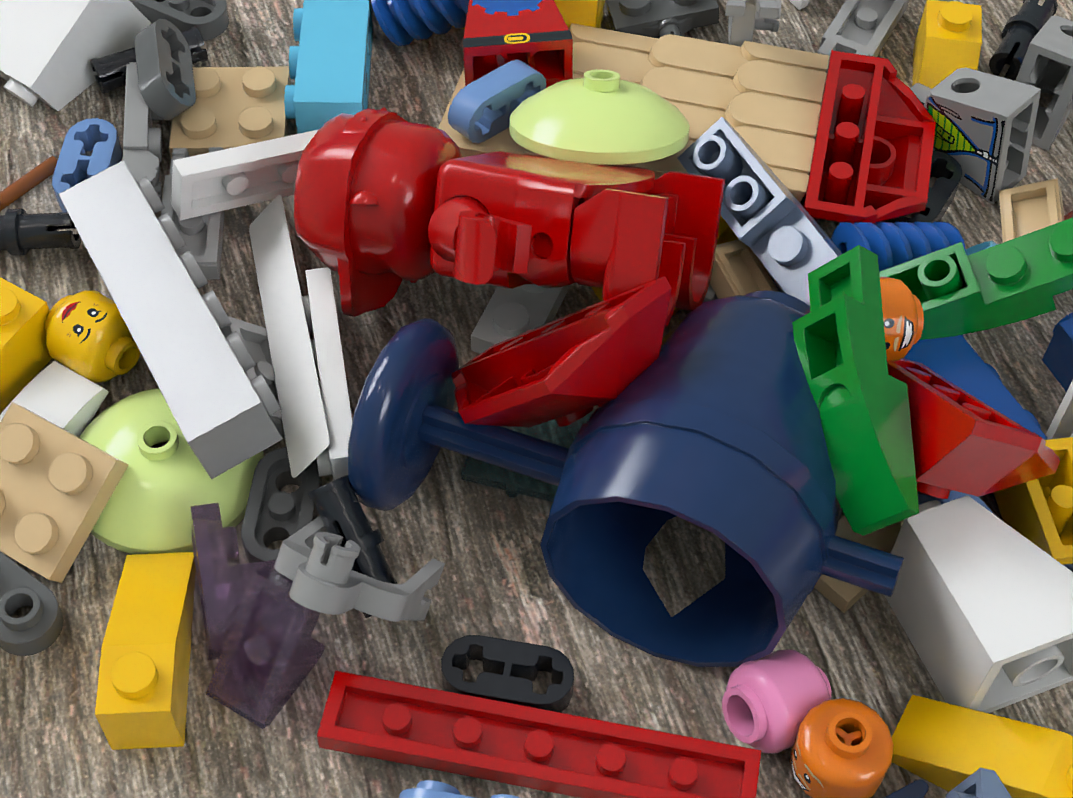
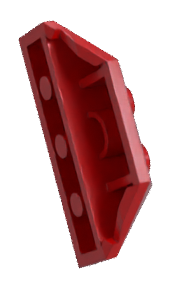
(869, 144)
(565, 364)
(964, 441)

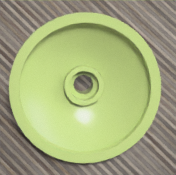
(599, 122)
(160, 484)

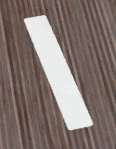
(288, 338)

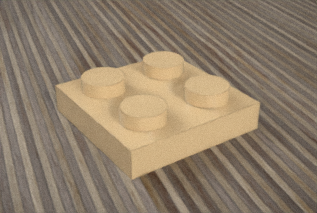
(232, 109)
(49, 491)

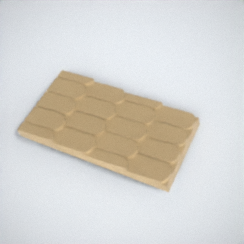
(759, 88)

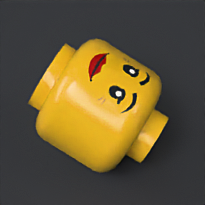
(90, 336)

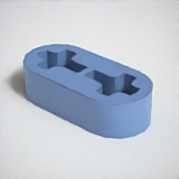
(487, 103)
(75, 165)

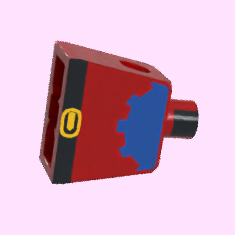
(517, 30)

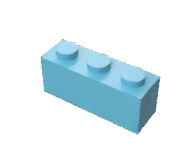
(330, 62)

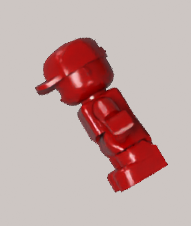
(403, 203)

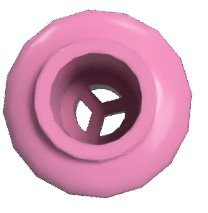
(771, 699)

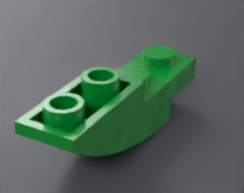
(992, 285)
(858, 402)

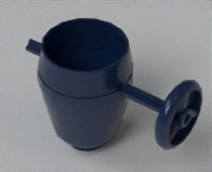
(702, 435)

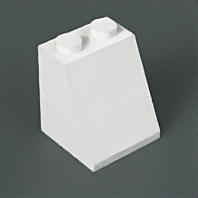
(51, 44)
(982, 606)

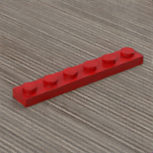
(527, 744)

